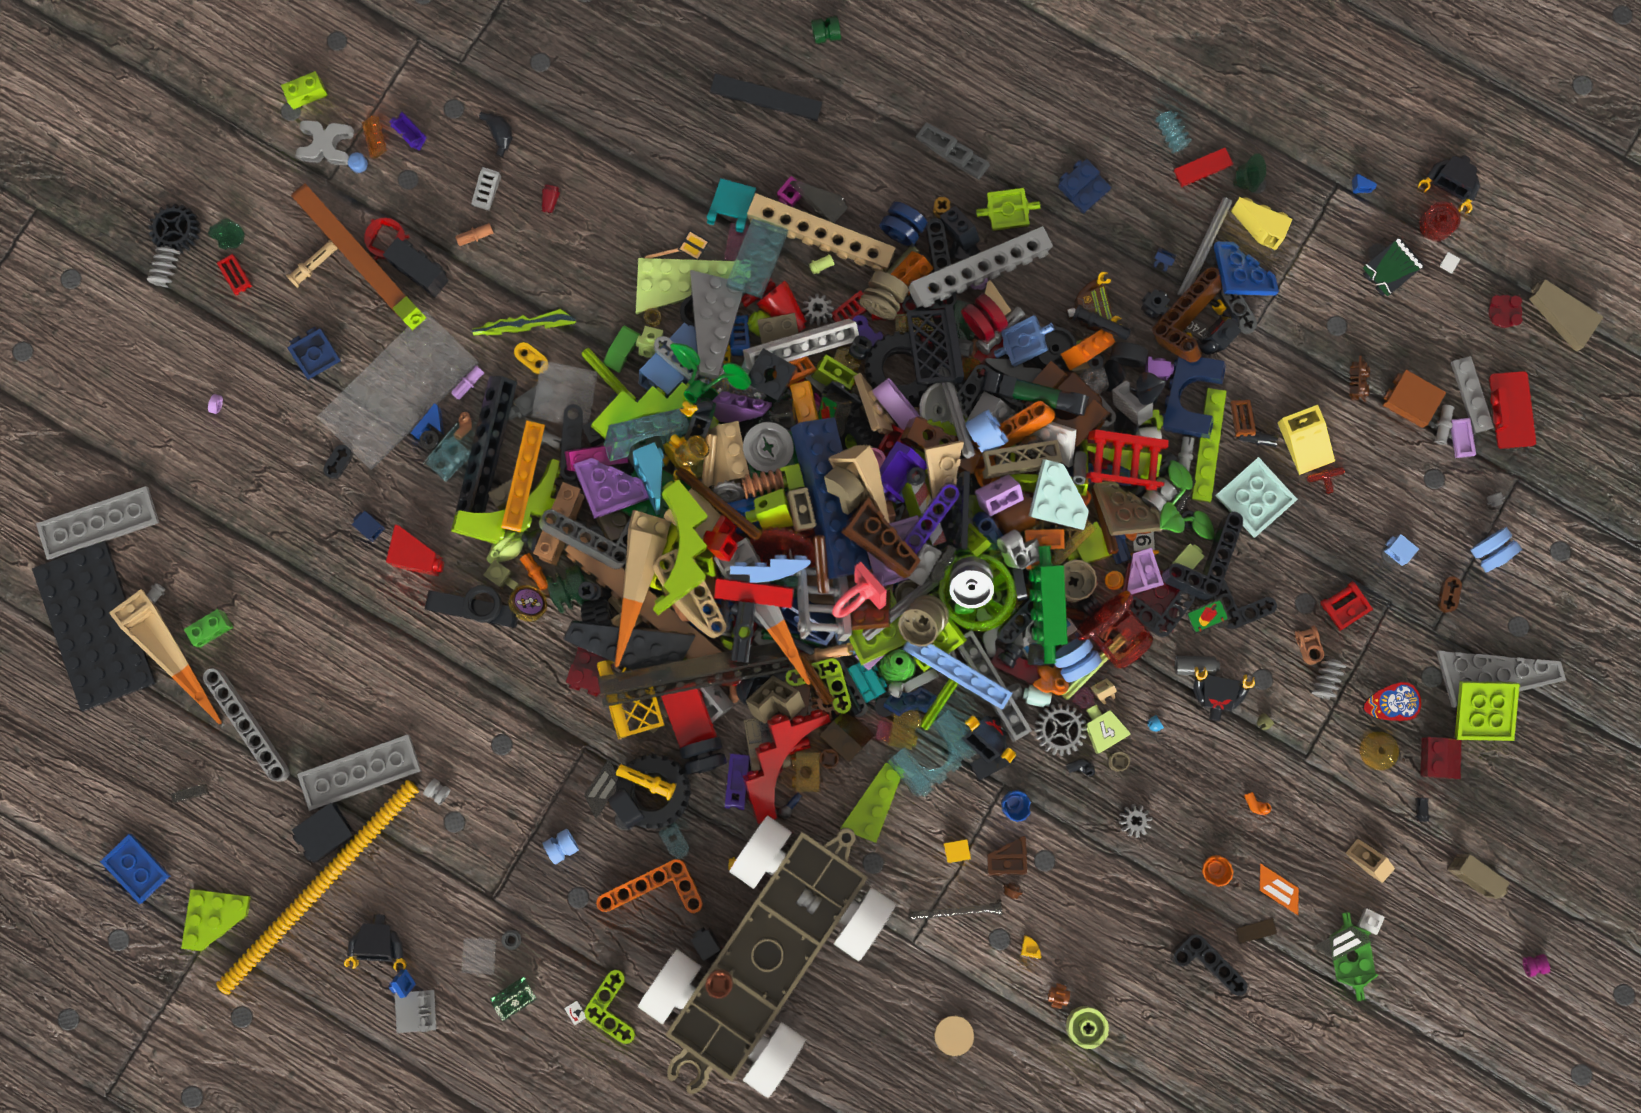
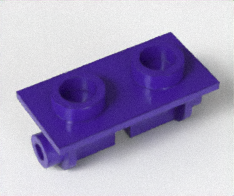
(410, 131)

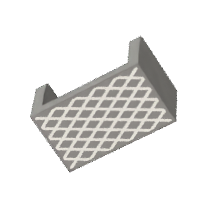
(1130, 404)

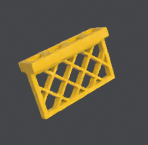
(618, 713)

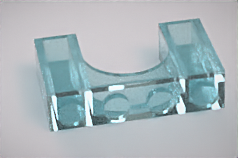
(624, 435)
(920, 778)

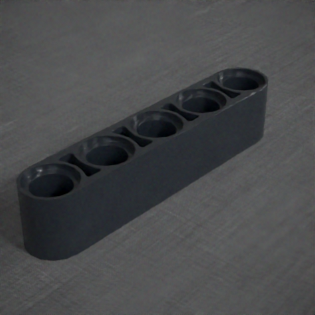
(454, 606)

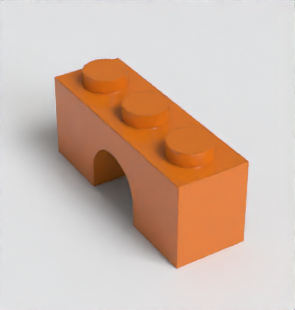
(1087, 348)

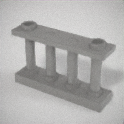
(840, 586)

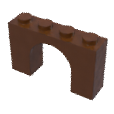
(1095, 413)

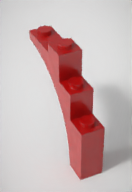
(785, 735)

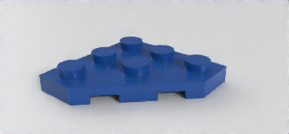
(1242, 273)

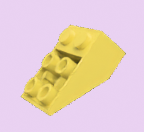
(1261, 222)
(1307, 439)

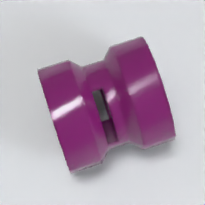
(1536, 965)

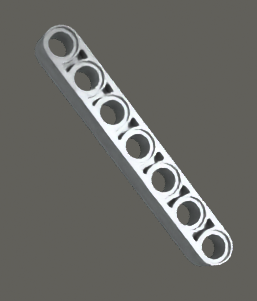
(238, 719)

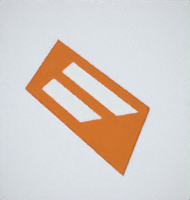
(1279, 889)

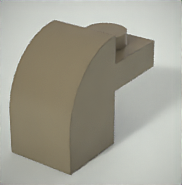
(845, 486)

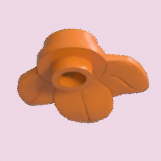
(1050, 679)

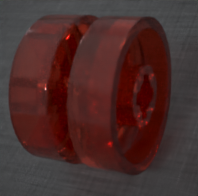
(1439, 221)

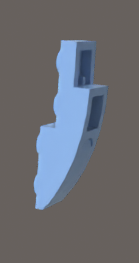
(779, 568)

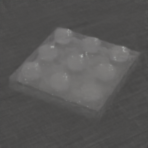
(561, 386)

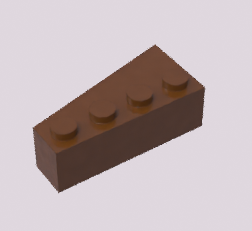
(876, 536)

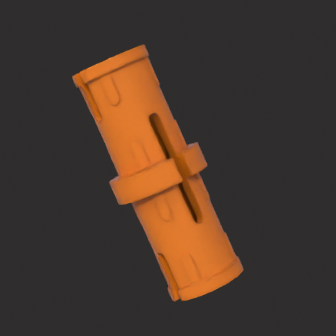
(534, 571)

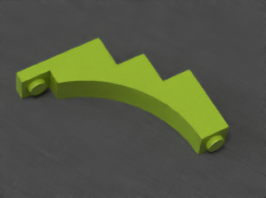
(686, 573)

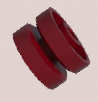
(984, 318)

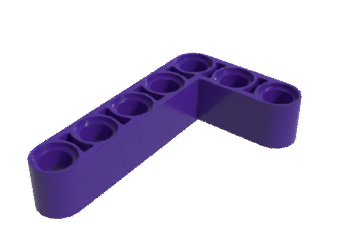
(929, 514)

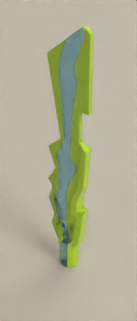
(521, 324)

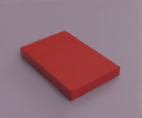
(689, 717)

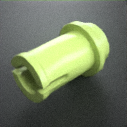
(821, 264)

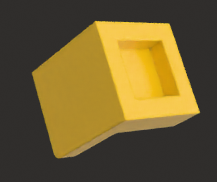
(957, 851)

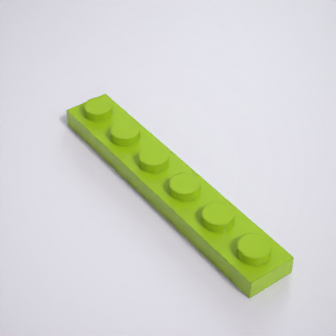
(1209, 448)

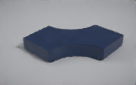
(917, 700)

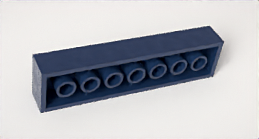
(814, 444)

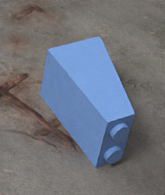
(659, 372)

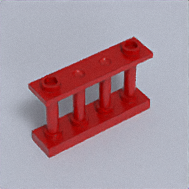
(1137, 444)

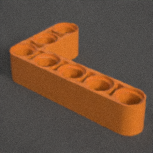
(1016, 428)
(652, 884)

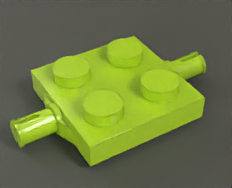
(1008, 209)

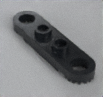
(570, 437)

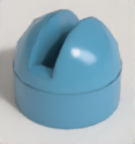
(1155, 724)

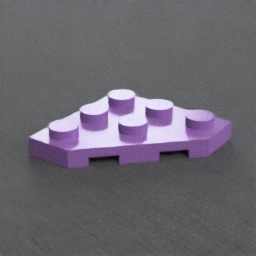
(608, 487)

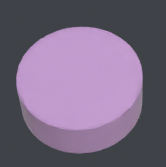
(215, 403)

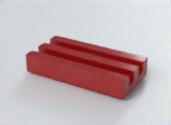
(242, 287)

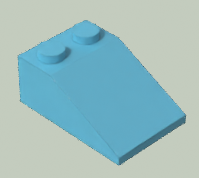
(648, 466)

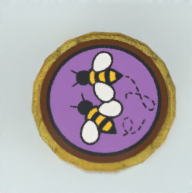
(527, 603)

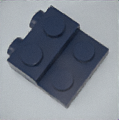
(1084, 185)
(313, 352)

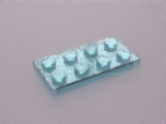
(757, 258)

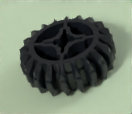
(185, 216)

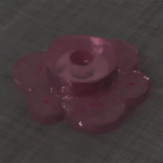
(1089, 696)

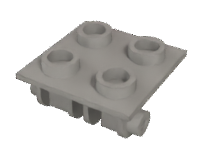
(415, 1012)

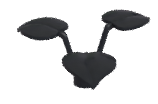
(1147, 392)

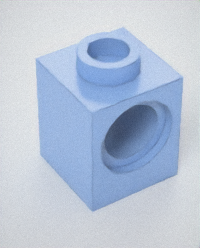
(1400, 549)

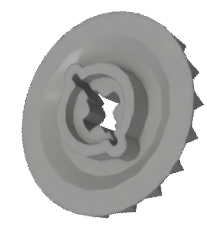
(774, 435)

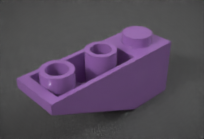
(738, 408)

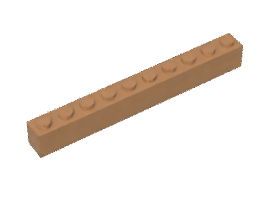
(666, 621)

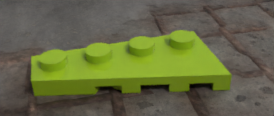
(872, 808)

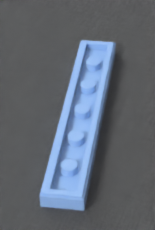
(960, 673)

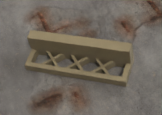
(1027, 465)

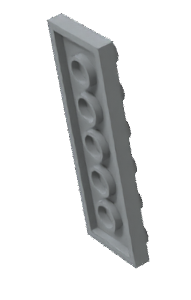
(97, 523)
(359, 772)

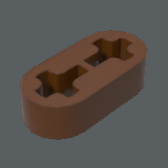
(1445, 593)

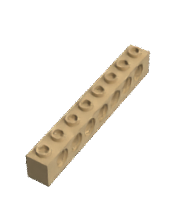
(815, 224)

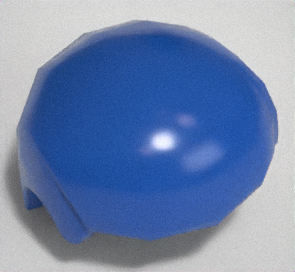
(1016, 805)

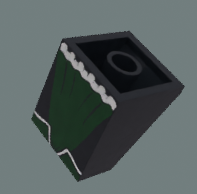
(1393, 267)

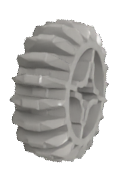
(1066, 737)

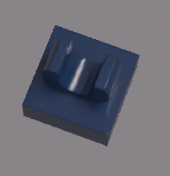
(1164, 257)

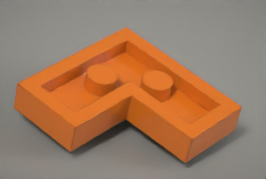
(1046, 537)

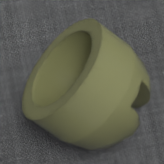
(1264, 721)

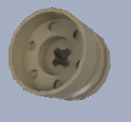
(884, 295)
(1084, 578)
(923, 620)

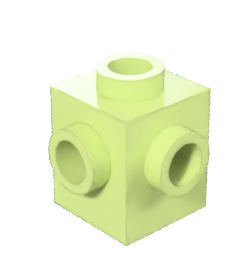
(647, 340)

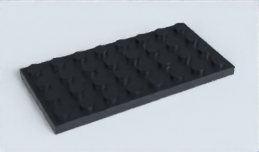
(95, 650)

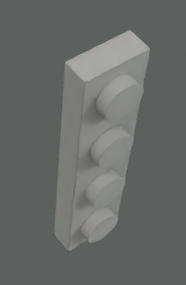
(1472, 394)

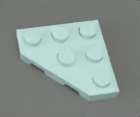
(1057, 497)

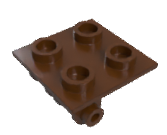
(1359, 372)

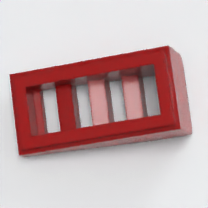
(853, 300)

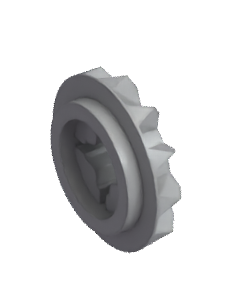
(722, 491)

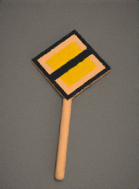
(692, 246)

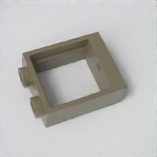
(1479, 876)

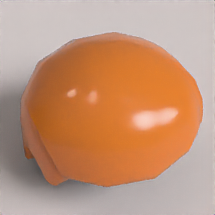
(1217, 870)

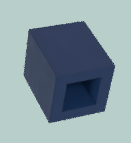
(368, 525)

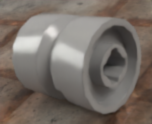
(1159, 497)

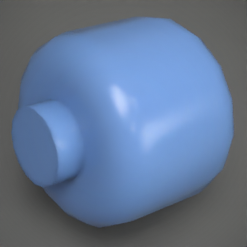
(357, 162)

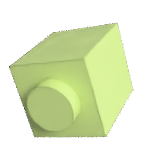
(1189, 556)

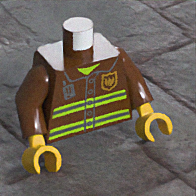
(1094, 298)

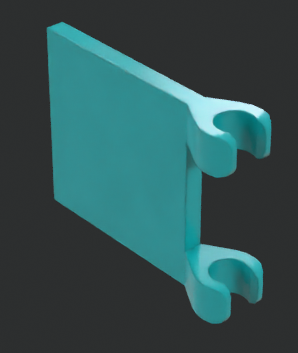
(733, 201)

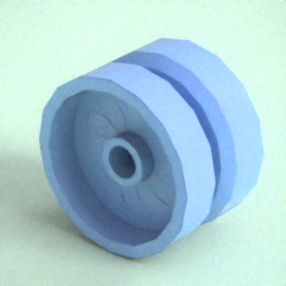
(1497, 552)
(1077, 659)

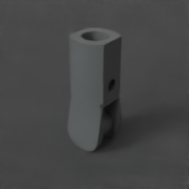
(1079, 468)

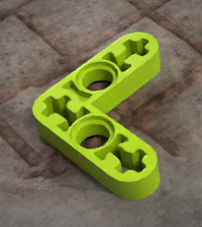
(830, 677)
(603, 1005)

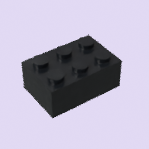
(416, 266)

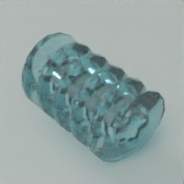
(1173, 131)

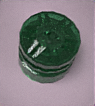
(566, 589)

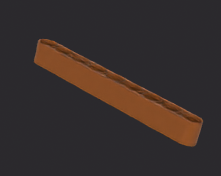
(348, 245)

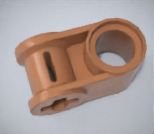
(1309, 643)

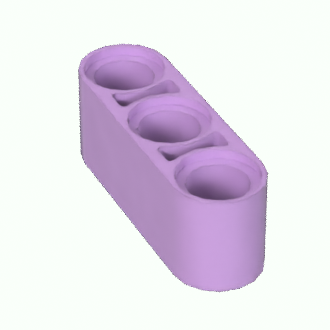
(895, 403)

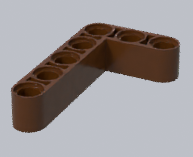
(1170, 327)

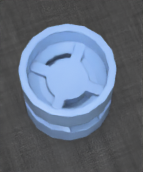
(560, 846)

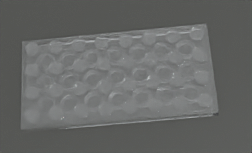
(397, 390)

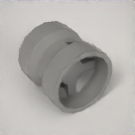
(437, 791)
(808, 900)

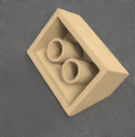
(729, 457)

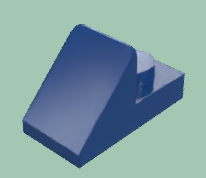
(432, 418)

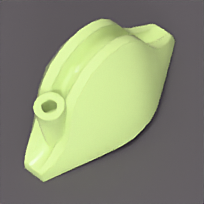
(507, 548)

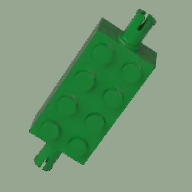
(1048, 604)

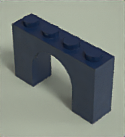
(1179, 419)

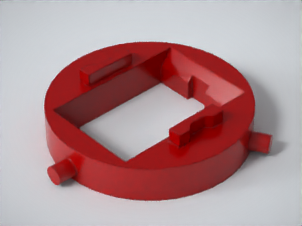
(372, 231)

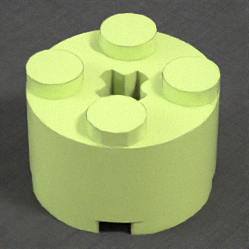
(1095, 1034)

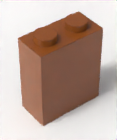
(1413, 398)

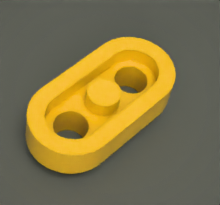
(531, 358)

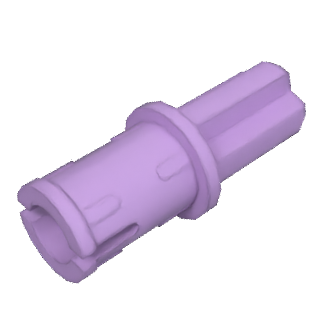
(467, 382)

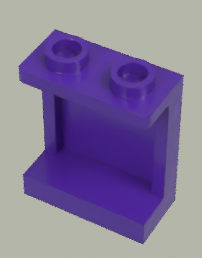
(895, 468)

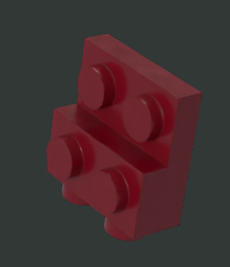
(584, 672)

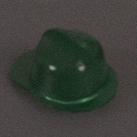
(1251, 174)

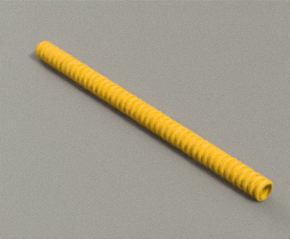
(316, 888)

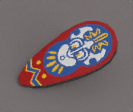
(1394, 703)

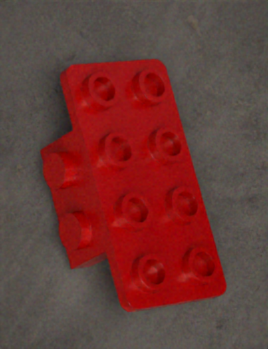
(1512, 410)

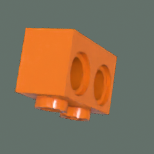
(912, 268)

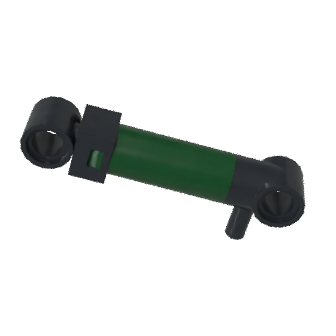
(1031, 392)

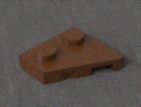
(1009, 859)

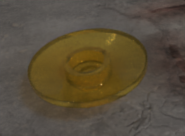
(1370, 754)

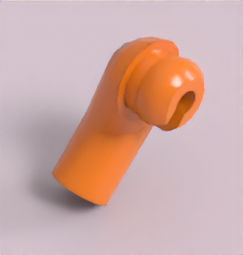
(1256, 806)

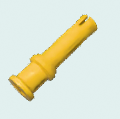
(655, 784)

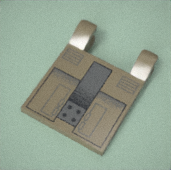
(756, 734)

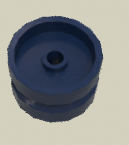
(903, 224)

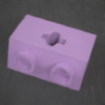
(999, 495)

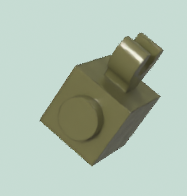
(500, 575)

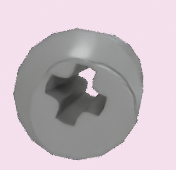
(162, 266)
(1329, 678)

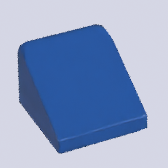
(1362, 184)

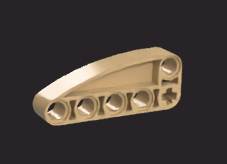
(691, 604)

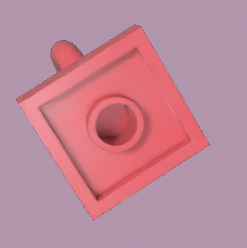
(868, 588)

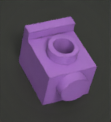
(1159, 367)

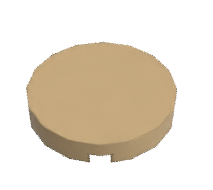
(954, 1035)

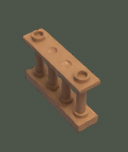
(568, 503)

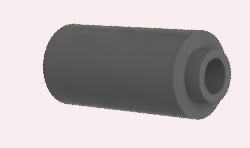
(1185, 664)

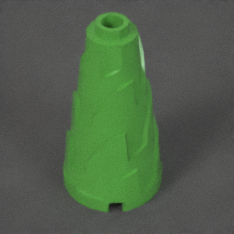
(893, 672)

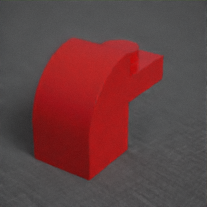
(720, 540)

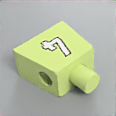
(1104, 729)

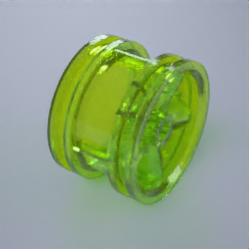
(997, 611)

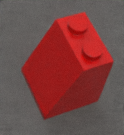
(412, 555)

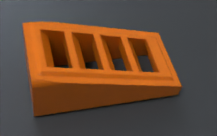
(803, 373)

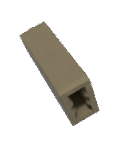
(1565, 313)

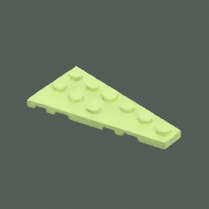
(668, 280)

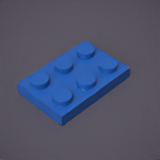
(135, 868)

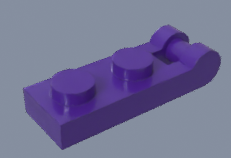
(735, 784)

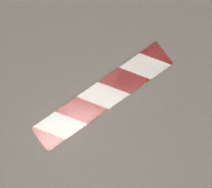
(920, 493)

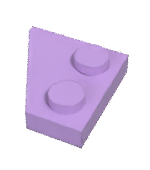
(1143, 572)

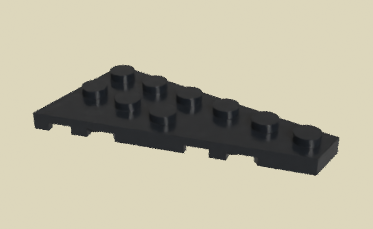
(643, 650)

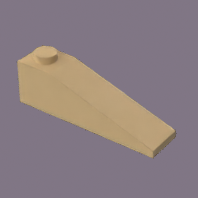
(864, 465)

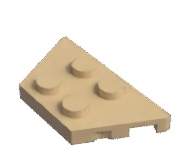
(876, 413)

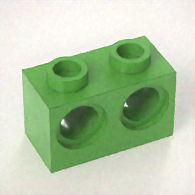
(208, 628)

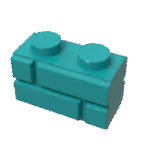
(867, 681)

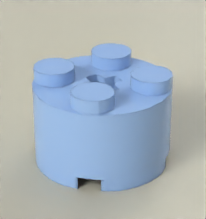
(986, 431)

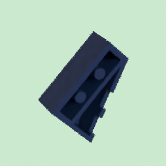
(792, 617)

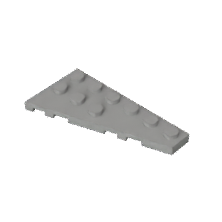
(714, 318)
(1491, 668)

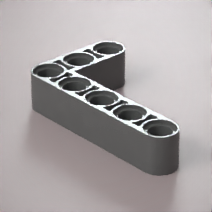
(594, 539)

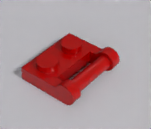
(1350, 611)

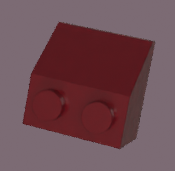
(1440, 758)

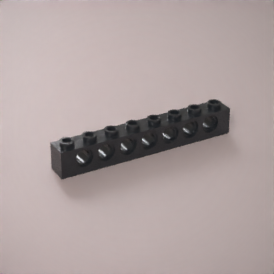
(486, 444)

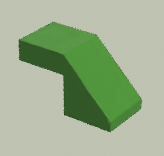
(621, 348)

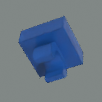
(402, 983)

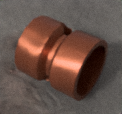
(719, 983)

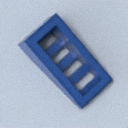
(738, 346)

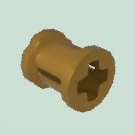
(940, 202)

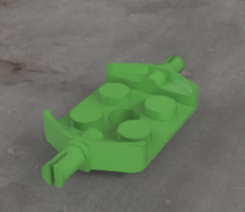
(1361, 970)

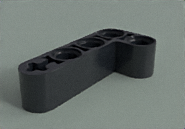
(1213, 966)

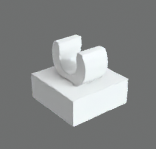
(1370, 921)

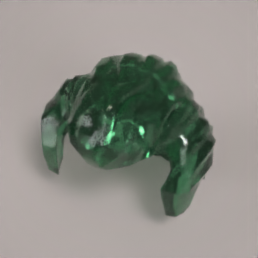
(227, 234)

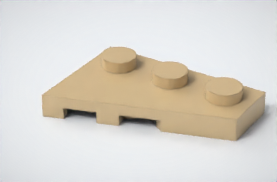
(943, 466)

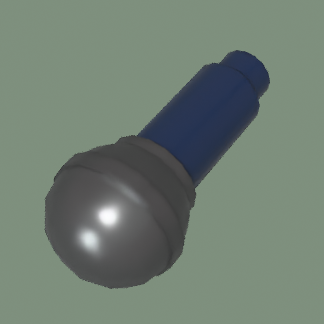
(786, 810)

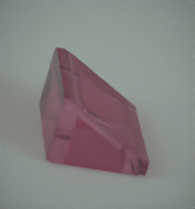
(883, 731)

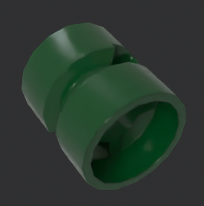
(826, 29)

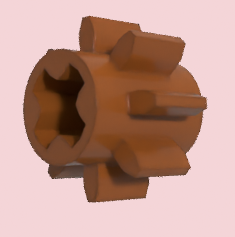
(1058, 996)

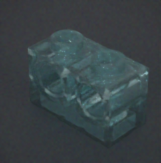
(453, 462)

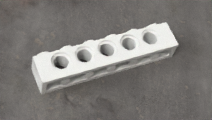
(807, 342)

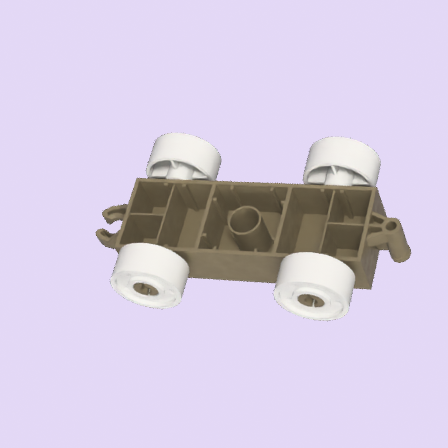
(766, 958)

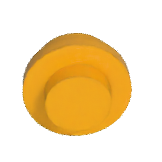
(1114, 580)

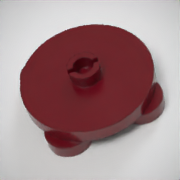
(1505, 311)

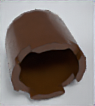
(1015, 517)

